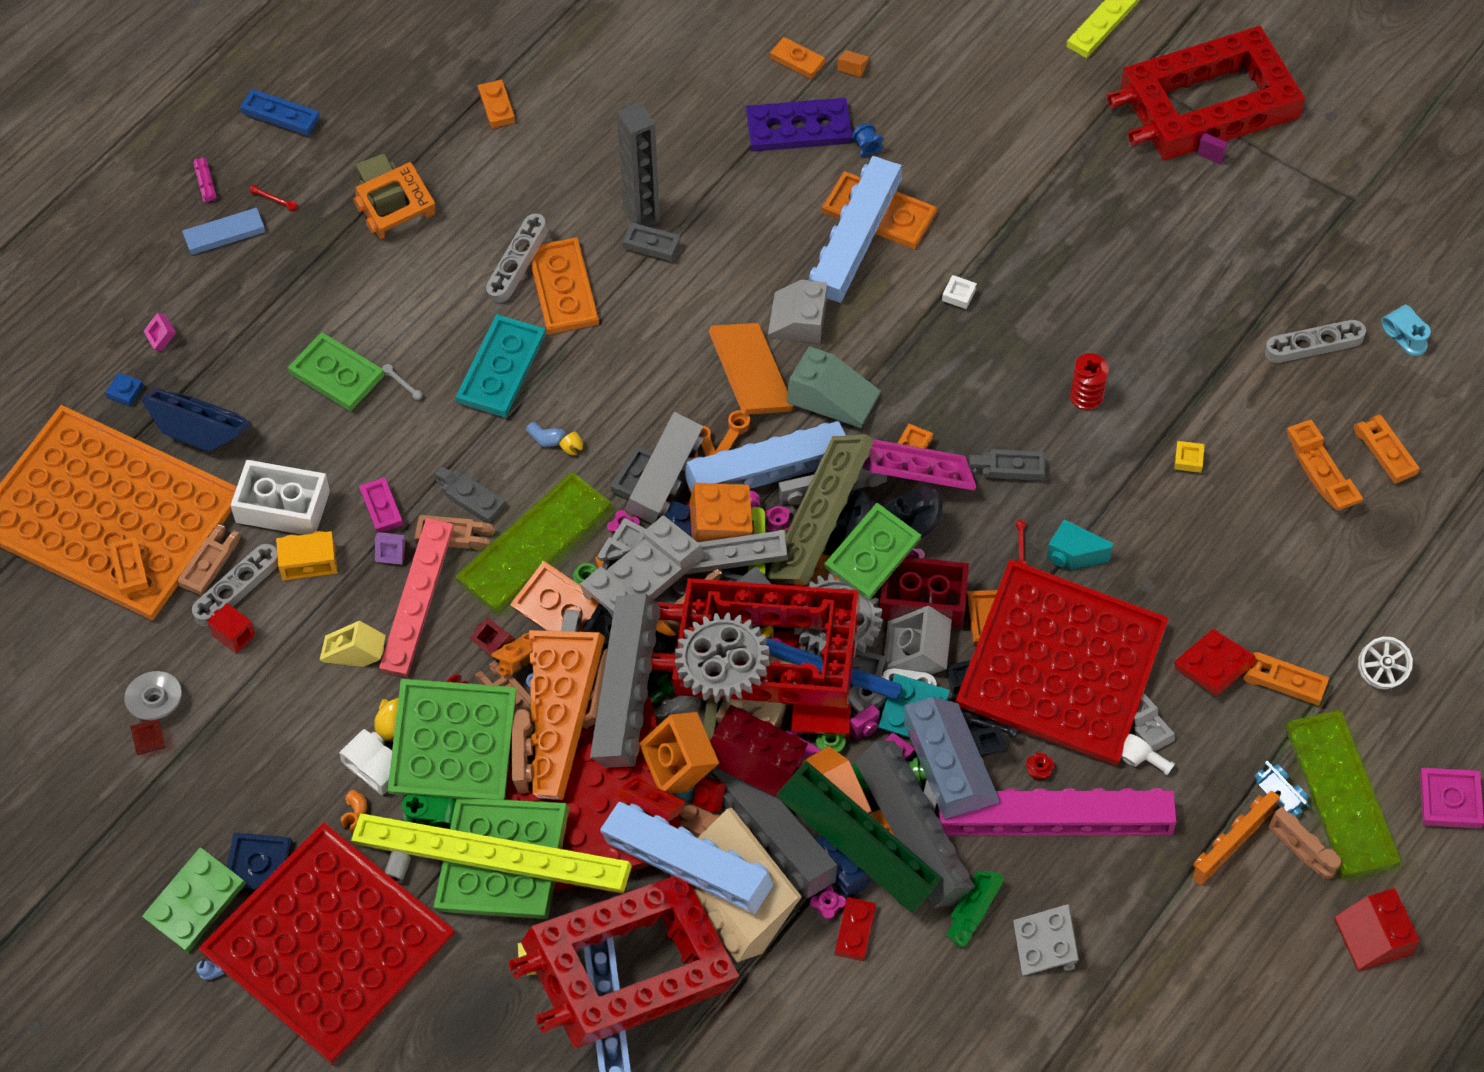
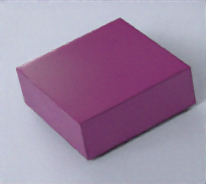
(1212, 148)

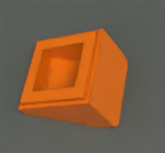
(852, 63)

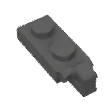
(1009, 464)
(470, 495)

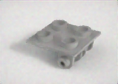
(1046, 940)

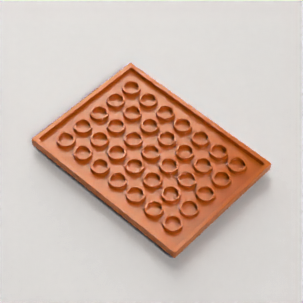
(97, 487)

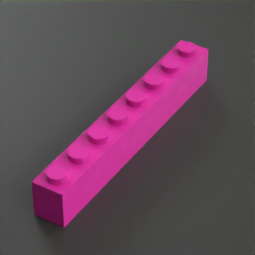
(1069, 814)

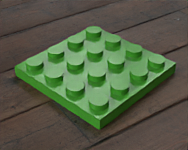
(452, 740)
(495, 892)

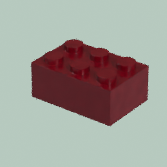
(923, 584)
(756, 750)

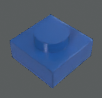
(124, 389)

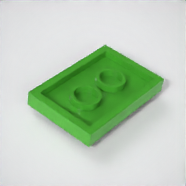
(336, 371)
(872, 551)
(194, 900)

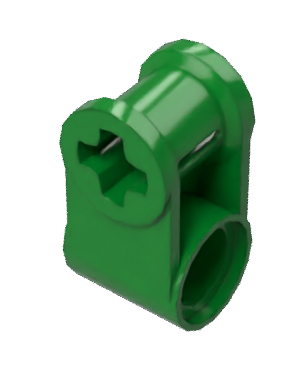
(430, 810)

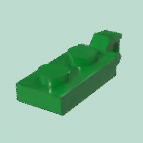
(973, 906)

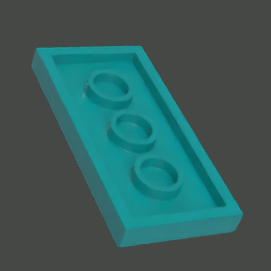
(500, 365)

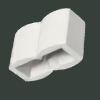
(368, 759)

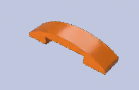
(1320, 467)

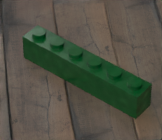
(859, 836)

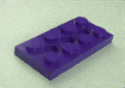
(807, 112)

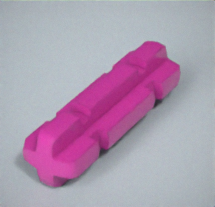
(204, 179)

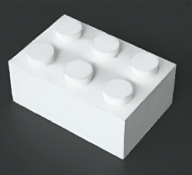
(280, 498)

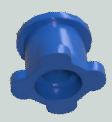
(867, 139)

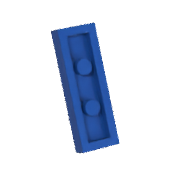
(280, 112)

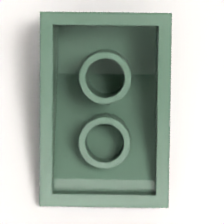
(831, 388)

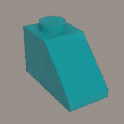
(1077, 547)

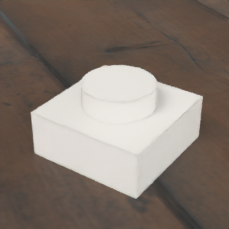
(959, 292)

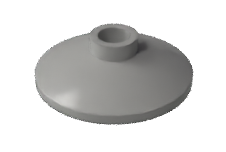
(149, 687)

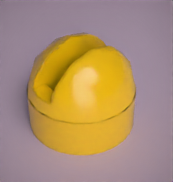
(571, 443)

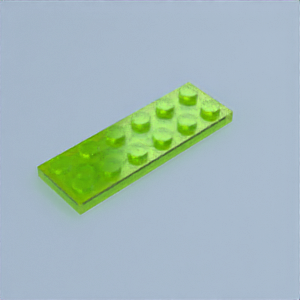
(534, 538)
(1342, 794)

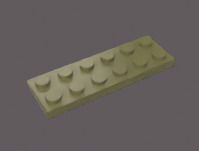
(821, 508)

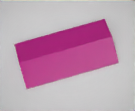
(919, 464)

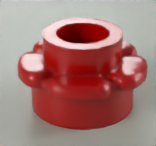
(1036, 772)

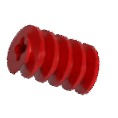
(1089, 381)

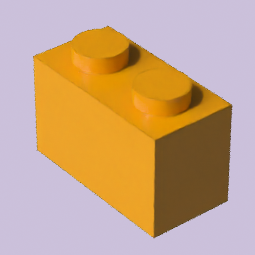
(306, 555)

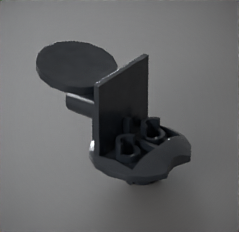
(918, 509)

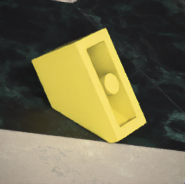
(353, 645)

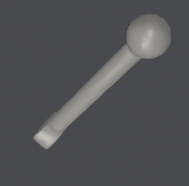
(388, 371)

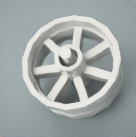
(1385, 662)

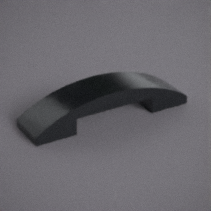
(987, 740)

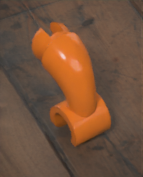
(359, 805)

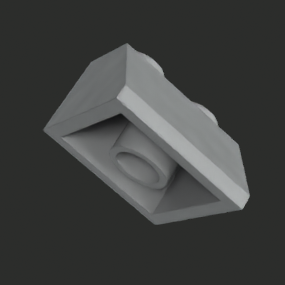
(799, 312)
(918, 641)

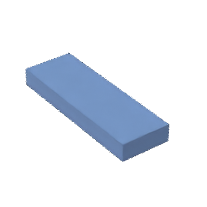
(223, 231)

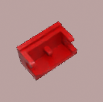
(821, 720)

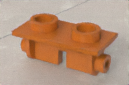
(514, 655)

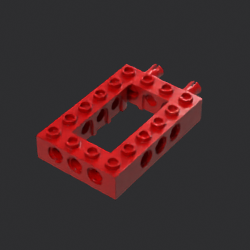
(1148, 83)
(778, 606)
(576, 1006)

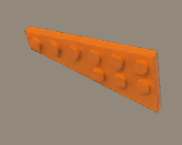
(560, 695)

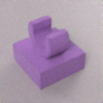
(389, 548)

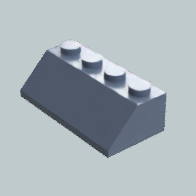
(949, 756)

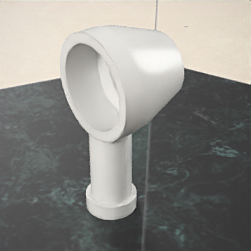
(1138, 750)

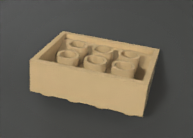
(739, 930)

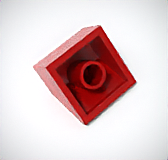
(1377, 930)

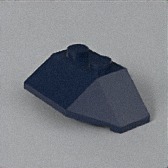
(193, 419)

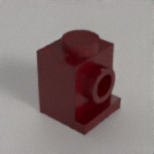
(490, 636)

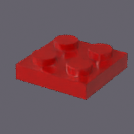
(1215, 662)

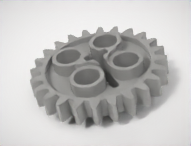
(868, 619)
(731, 677)

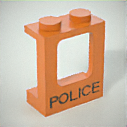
(414, 189)

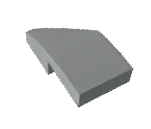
(625, 538)
(1150, 726)

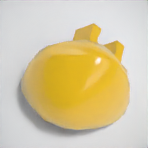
(386, 719)

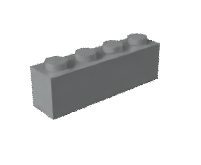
(663, 468)

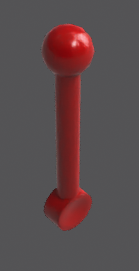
(291, 205)
(1021, 525)

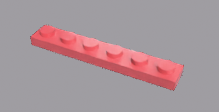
(416, 598)

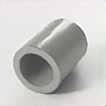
(397, 866)

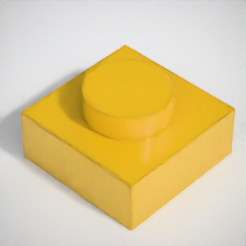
(1189, 456)

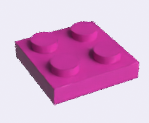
(1451, 798)

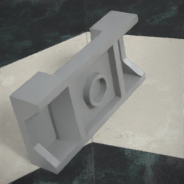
(647, 567)

